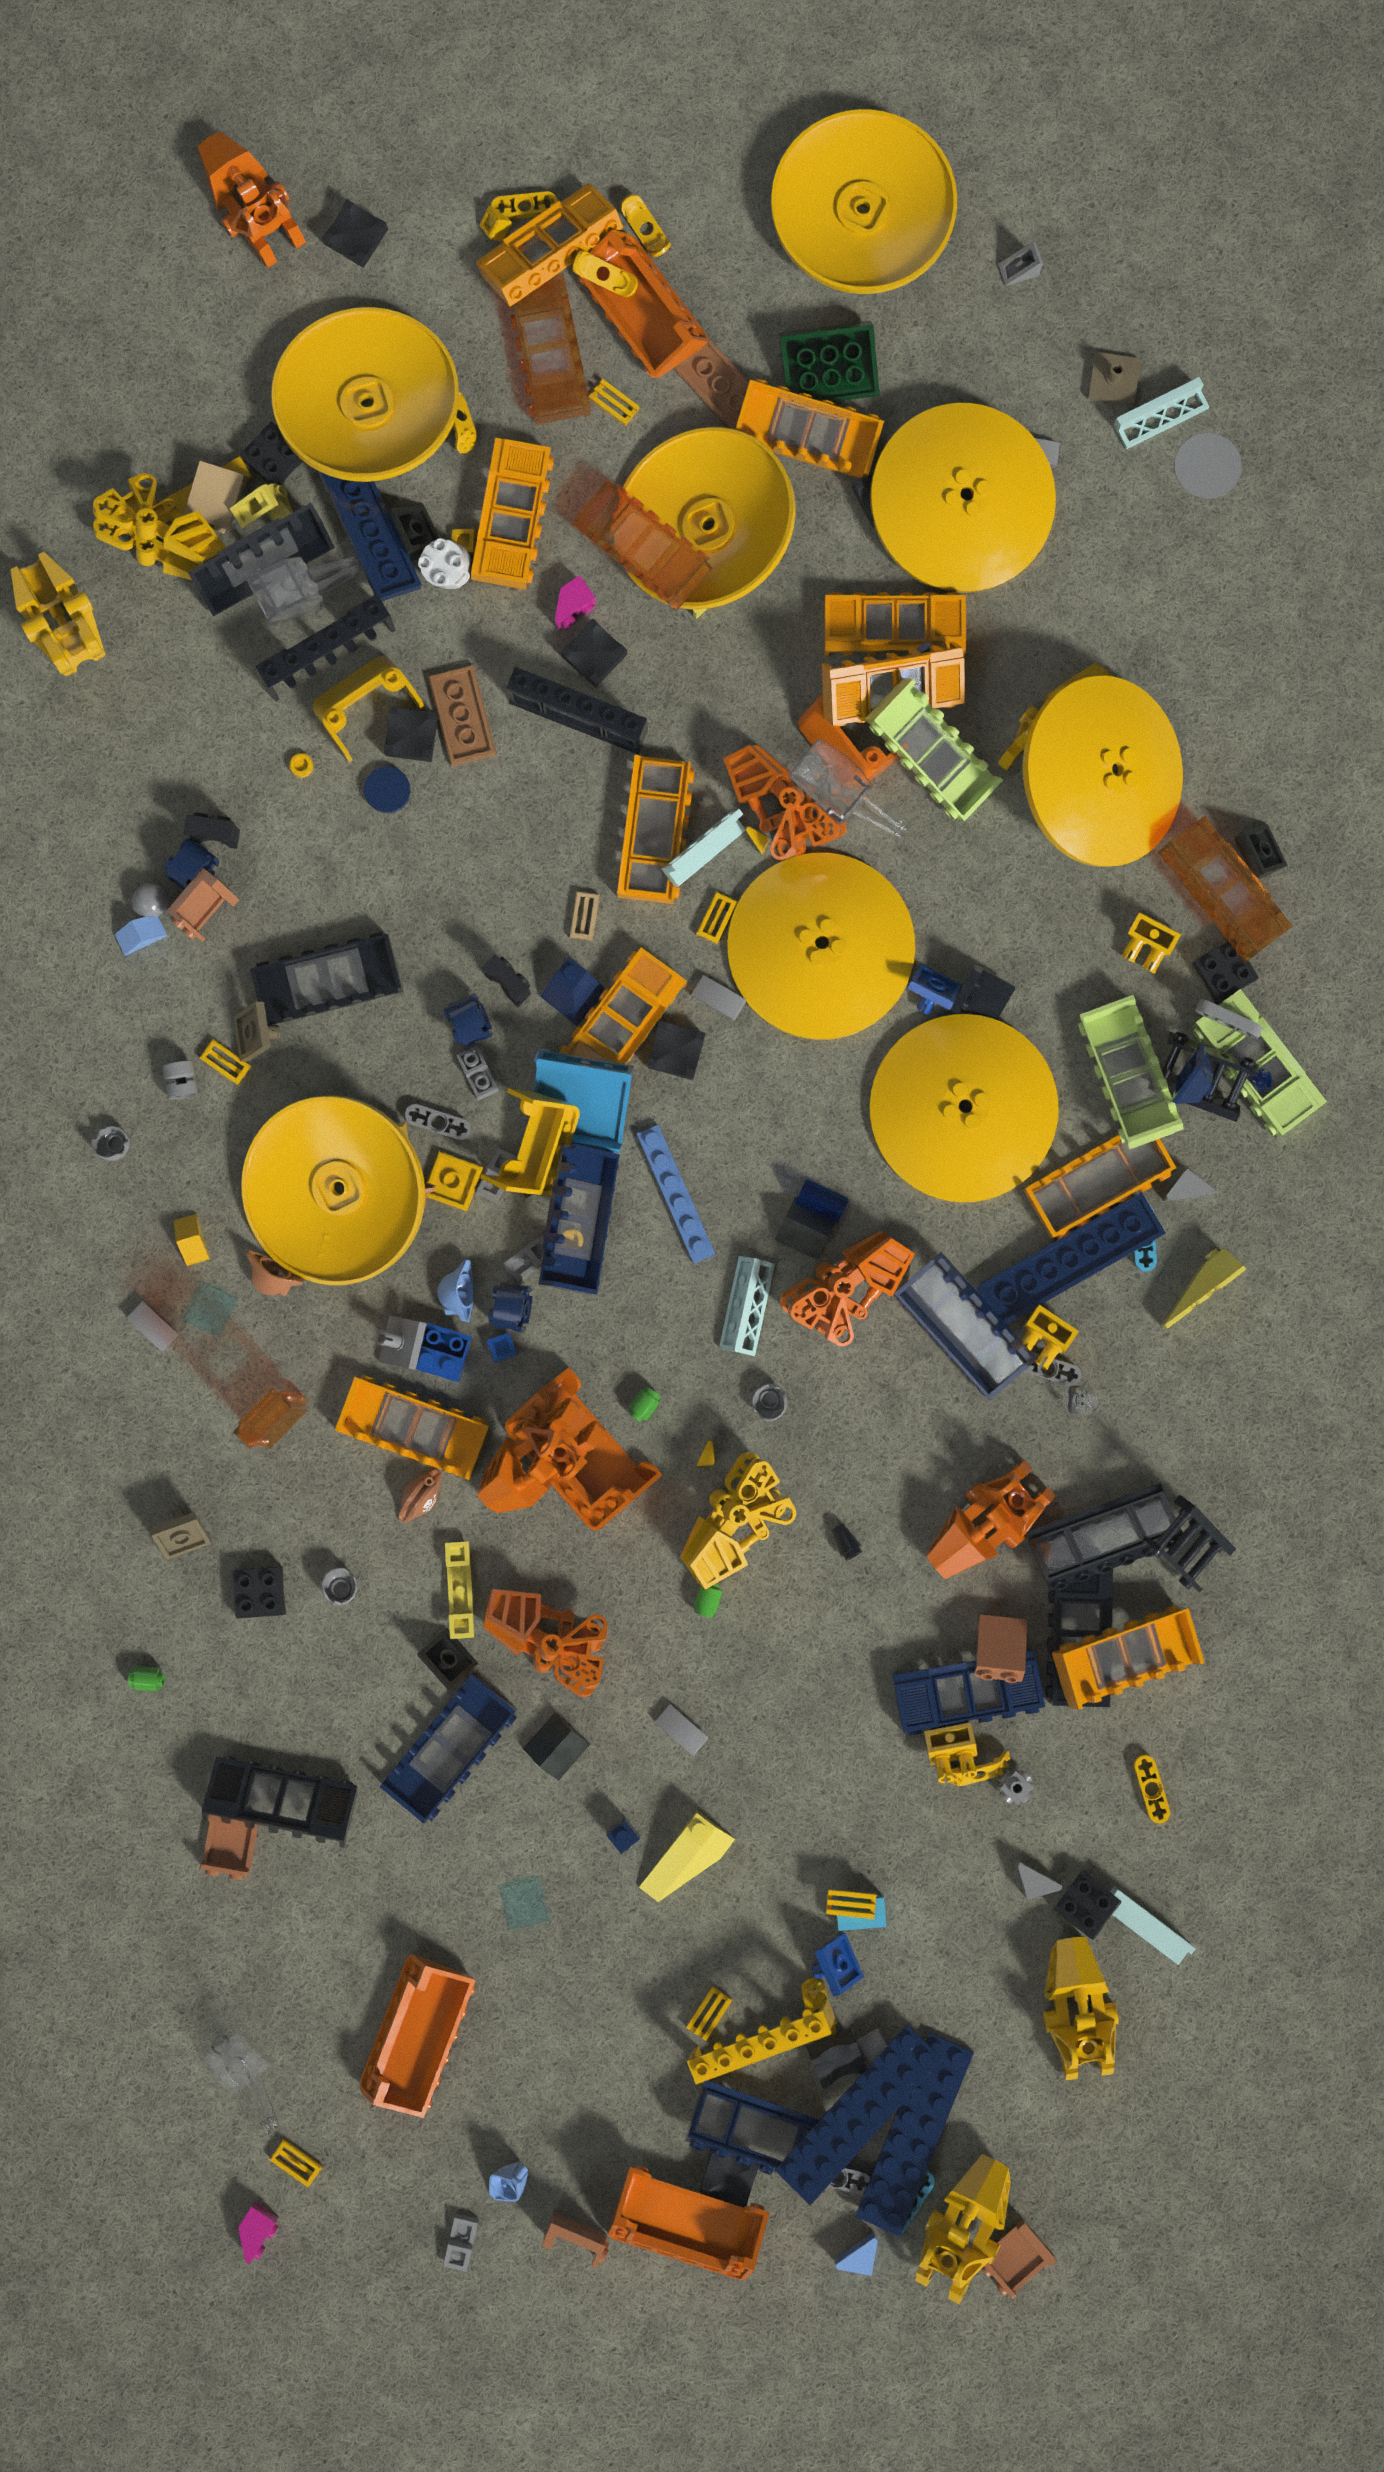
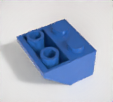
(443, 1352)

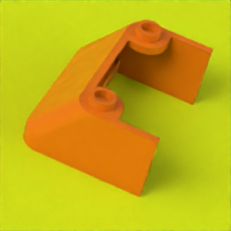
(815, 727)

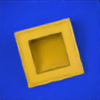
(495, 224)
(759, 839)
(707, 1456)

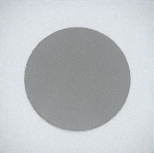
(1208, 465)

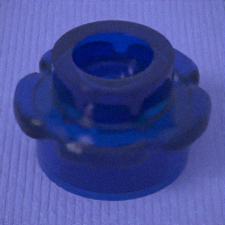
(1263, 1080)

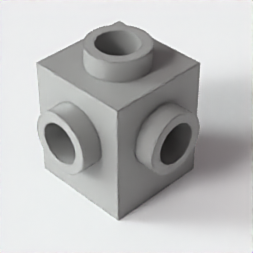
(1007, 1782)

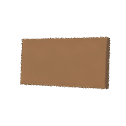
(715, 382)
(462, 715)

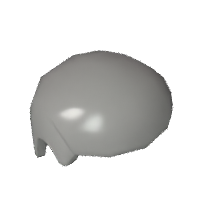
(150, 900)
(111, 1143)
(769, 1402)
(339, 1586)

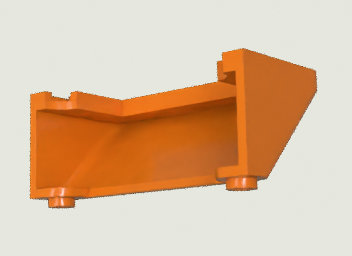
(608, 1478)
(688, 2225)

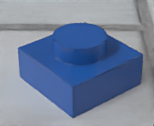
(502, 1347)

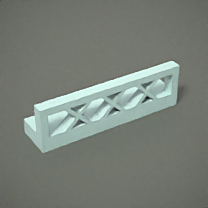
(1158, 405)
(704, 848)
(742, 1305)
(1151, 1928)

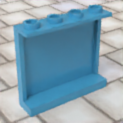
(593, 1086)

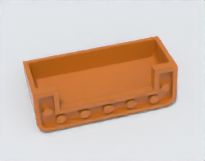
(654, 316)
(416, 2036)

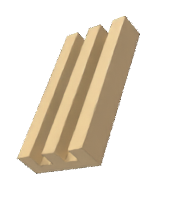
(582, 936)

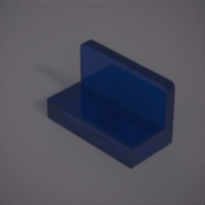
(822, 1201)

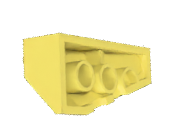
(1212, 1275)
(690, 1853)

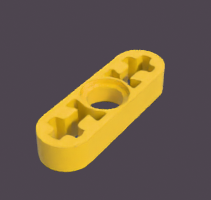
(530, 197)
(1152, 1770)

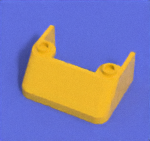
(331, 704)
(537, 1161)

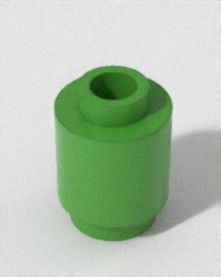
(644, 1404)
(708, 1600)
(146, 1678)

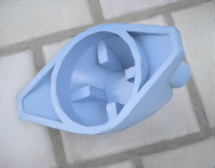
(457, 1291)
(508, 2182)

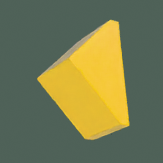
(190, 1240)

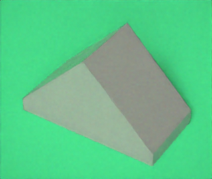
(1021, 265)
(1188, 1186)
(1036, 1883)

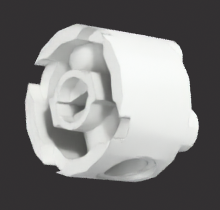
(445, 564)

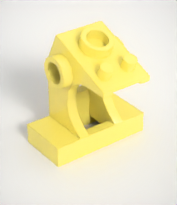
(265, 499)

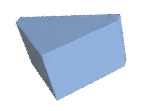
(140, 933)
(859, 2257)

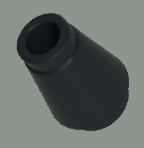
(846, 1542)

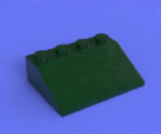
(831, 361)

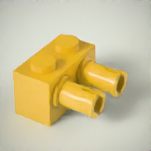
(1152, 932)
(1051, 1330)
(950, 1745)

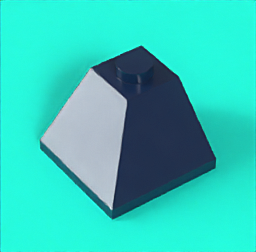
(572, 991)
(1194, 1078)

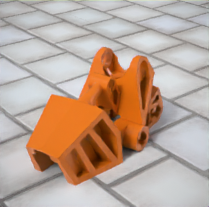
(265, 205)
(760, 774)
(875, 1260)
(508, 1486)
(1015, 1511)
(513, 1622)

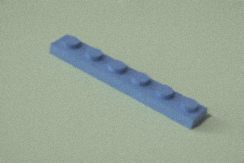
(676, 1194)

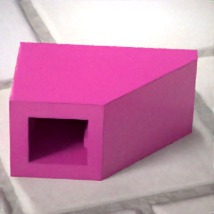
(573, 600)
(254, 2229)

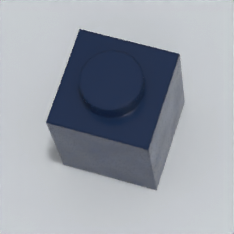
(623, 1835)

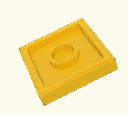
(454, 1181)

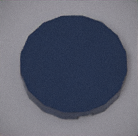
(387, 790)

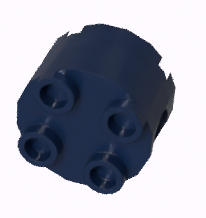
(189, 863)
(469, 1020)
(511, 1306)

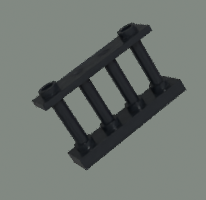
(1225, 1107)
(1207, 1533)

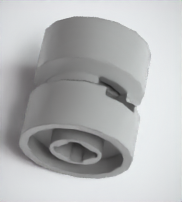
(178, 1072)

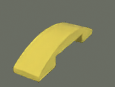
(460, 1590)

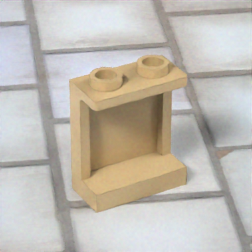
(214, 494)

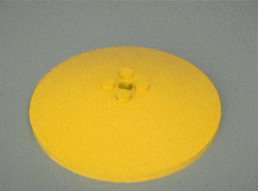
(871, 162)
(360, 358)
(726, 480)
(920, 505)
(1070, 774)
(811, 988)
(957, 1152)
(293, 1195)

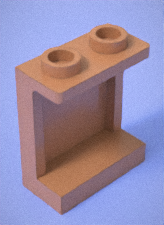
(199, 903)
(1001, 1648)
(228, 1848)
(577, 2234)
(1018, 2258)

